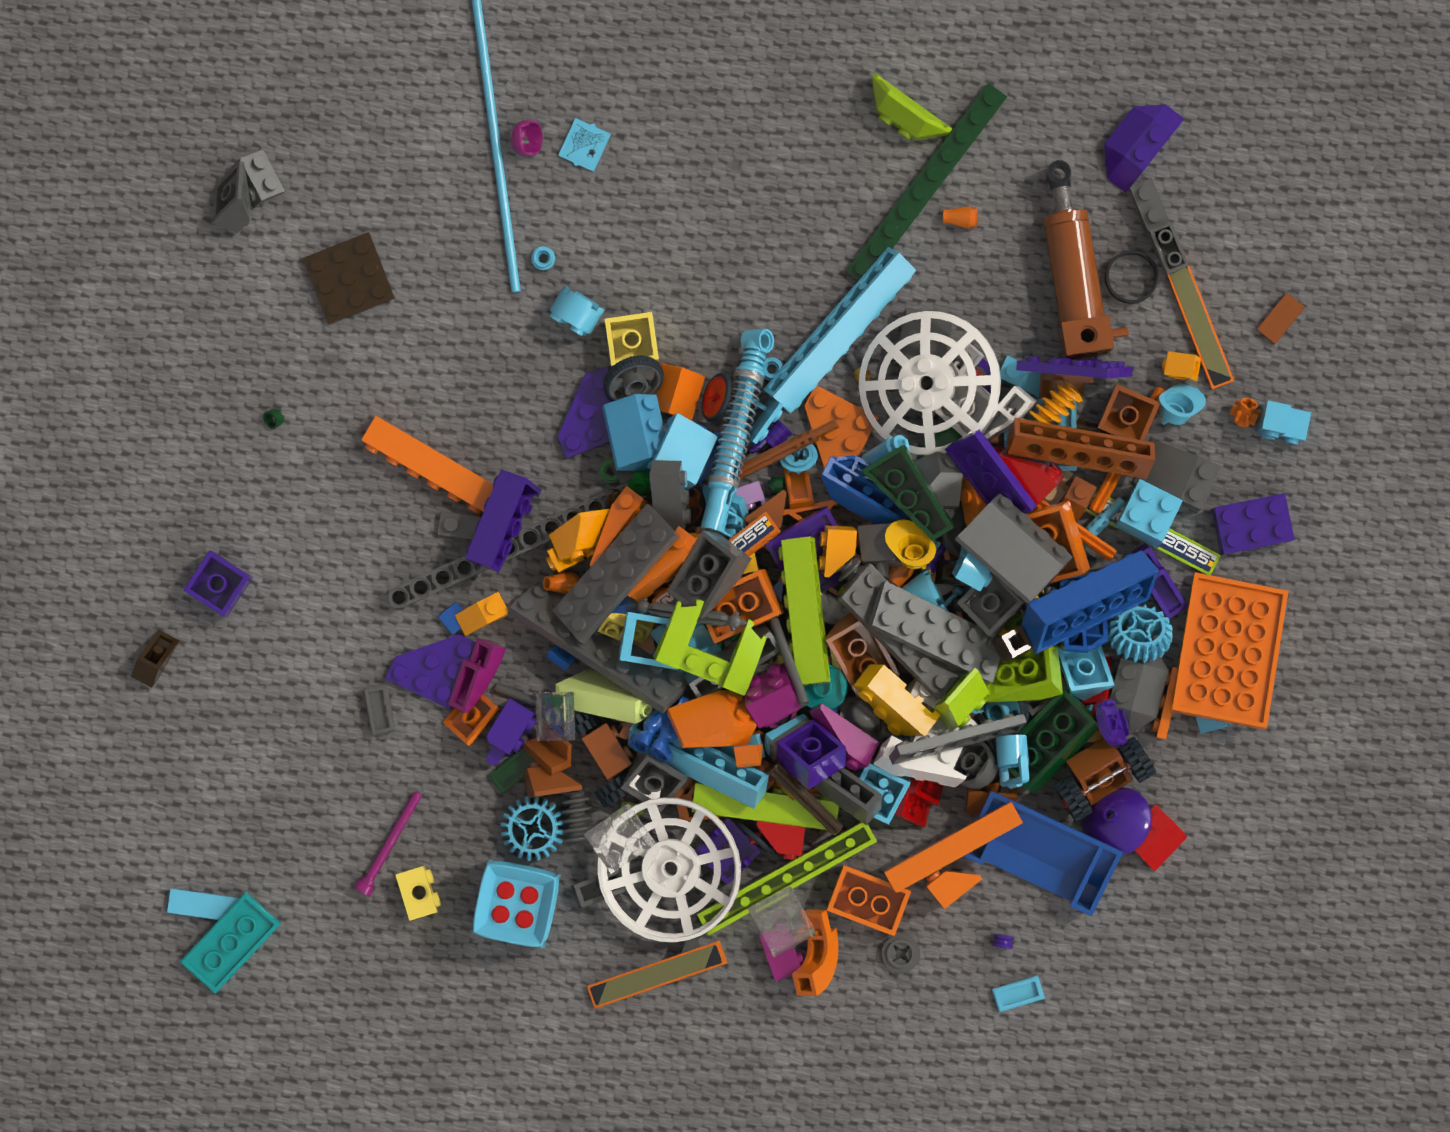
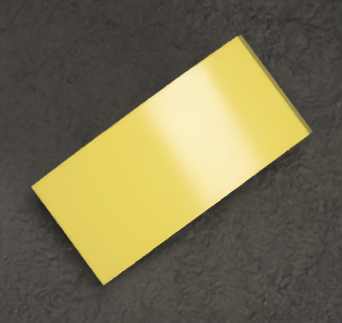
(614, 626)

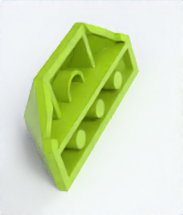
(905, 113)

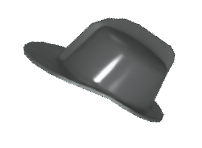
(862, 716)

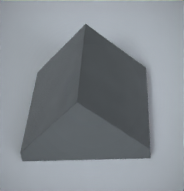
(652, 779)

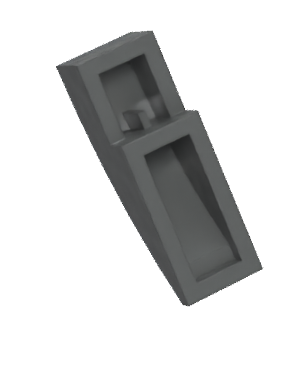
(589, 890)

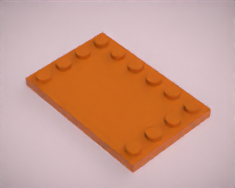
(1229, 651)

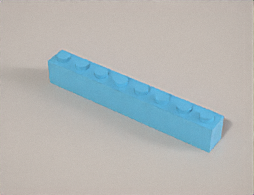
(840, 329)

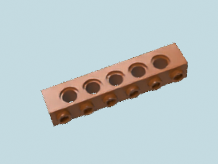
(1080, 448)

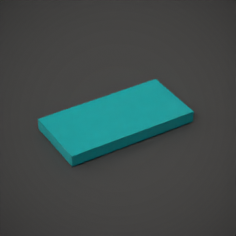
(230, 942)

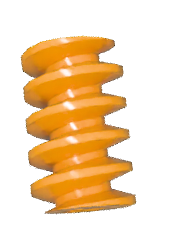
(1057, 404)

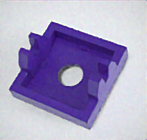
(747, 851)

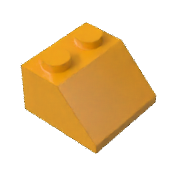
(579, 535)

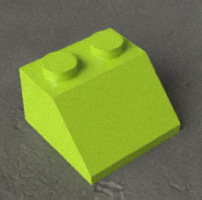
(962, 699)

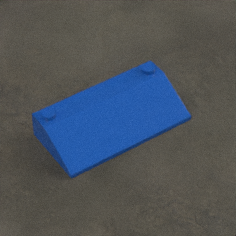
(1050, 855)

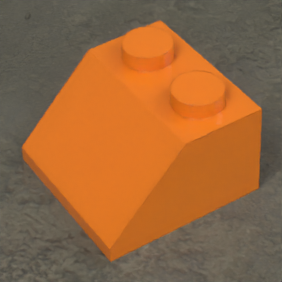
(950, 885)

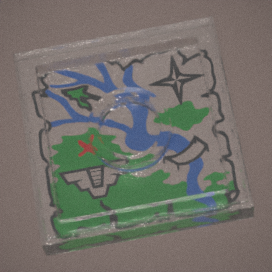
(555, 716)

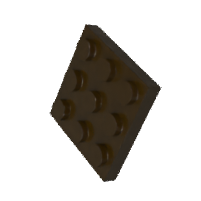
(348, 278)

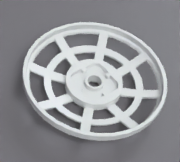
(941, 373)
(674, 885)

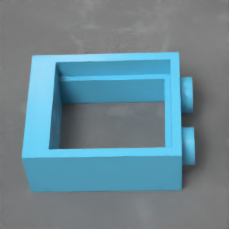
(628, 635)

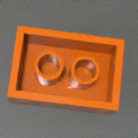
(1062, 528)
(753, 599)
(868, 900)

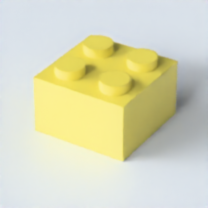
(631, 337)

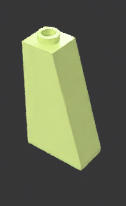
(603, 697)

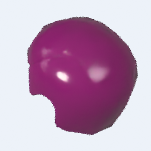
(531, 130)

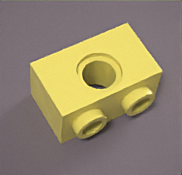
(418, 907)

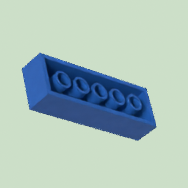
(1089, 601)

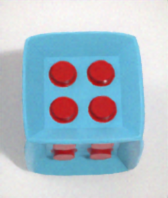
(516, 903)

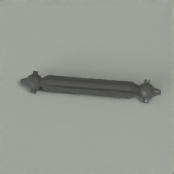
(712, 618)

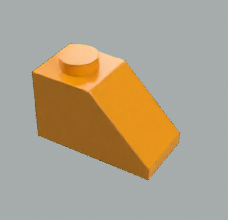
(482, 614)

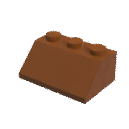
(856, 649)

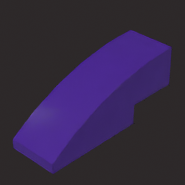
(1164, 590)

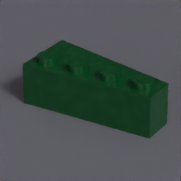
(908, 488)

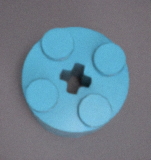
(576, 310)

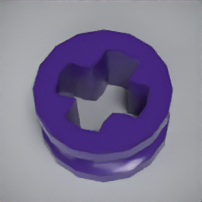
(1002, 941)

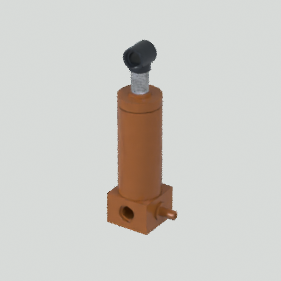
(1076, 275)

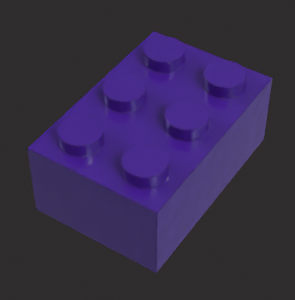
(1252, 524)

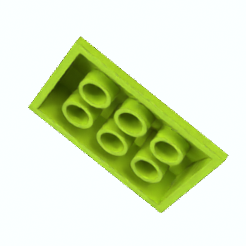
(1026, 675)

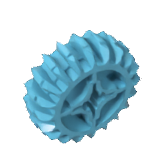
(1137, 639)
(513, 819)

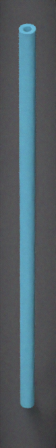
(496, 146)

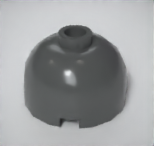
(978, 764)

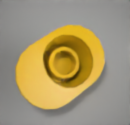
(910, 544)

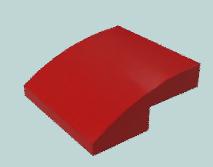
(917, 801)

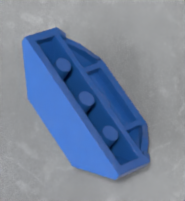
(858, 492)
(1088, 639)

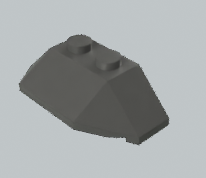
(1139, 690)

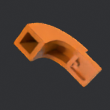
(821, 957)

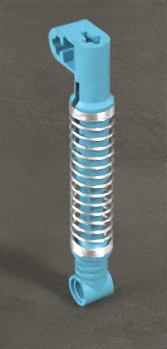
(724, 481)

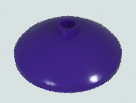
(1128, 825)

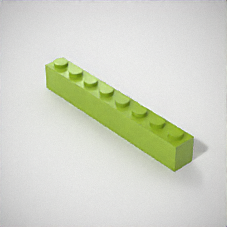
(793, 873)

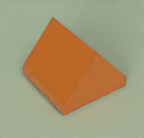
(748, 755)

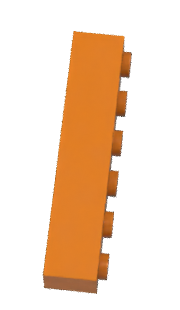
(428, 463)

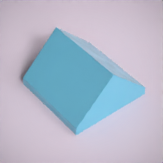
(1085, 672)

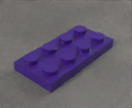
(988, 471)

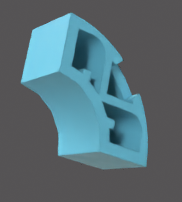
(971, 571)

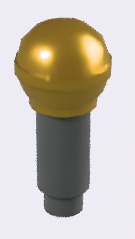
(856, 366)

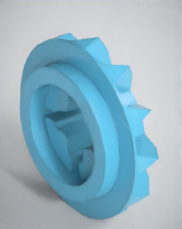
(809, 460)

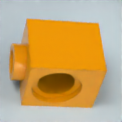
(1181, 366)

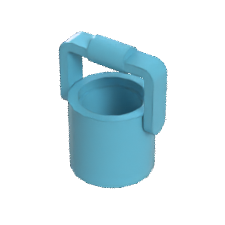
(1012, 753)

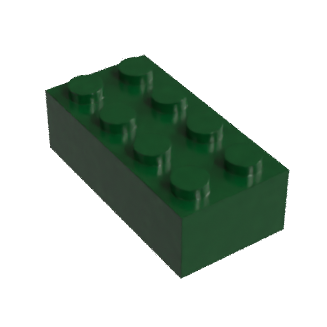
(1055, 737)

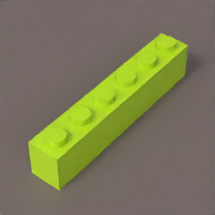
(805, 609)
(773, 807)

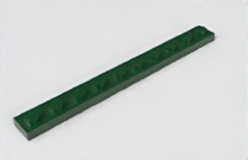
(929, 179)

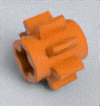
(1245, 412)

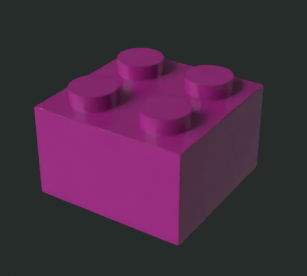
(771, 696)

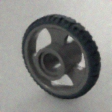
(632, 377)

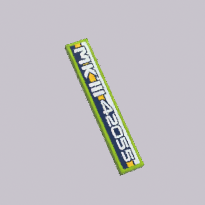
(1174, 545)

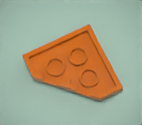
(852, 421)

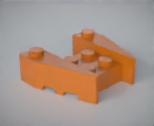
(620, 515)

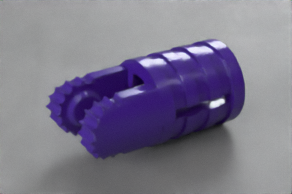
(777, 434)

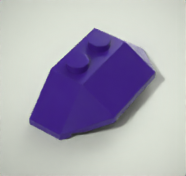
(1138, 142)

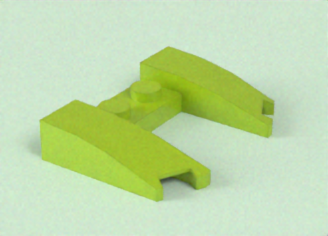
(676, 653)

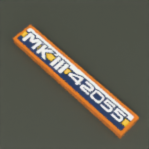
(747, 540)

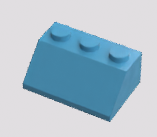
(634, 431)

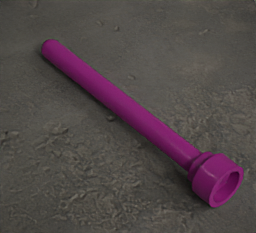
(366, 883)

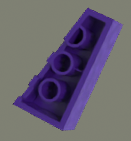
(501, 520)

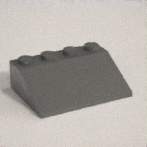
(1014, 548)

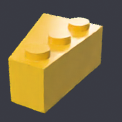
(893, 703)

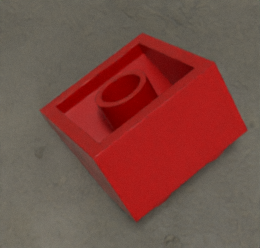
(784, 838)
(1161, 841)

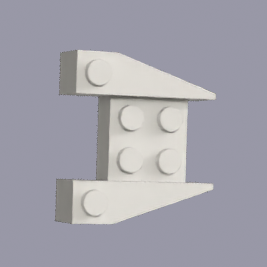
(1014, 405)
(934, 767)

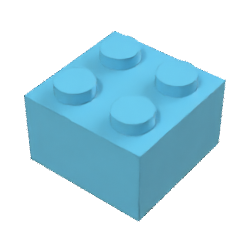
(1148, 513)

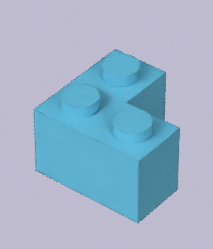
(1283, 422)
(890, 786)

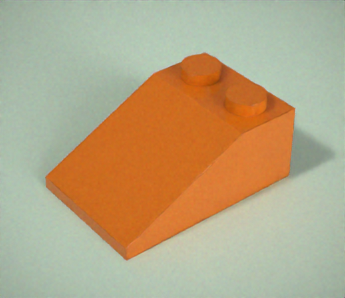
(713, 721)

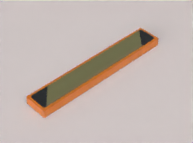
(1200, 327)
(657, 974)

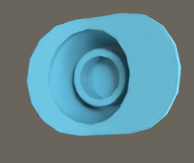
(1180, 404)

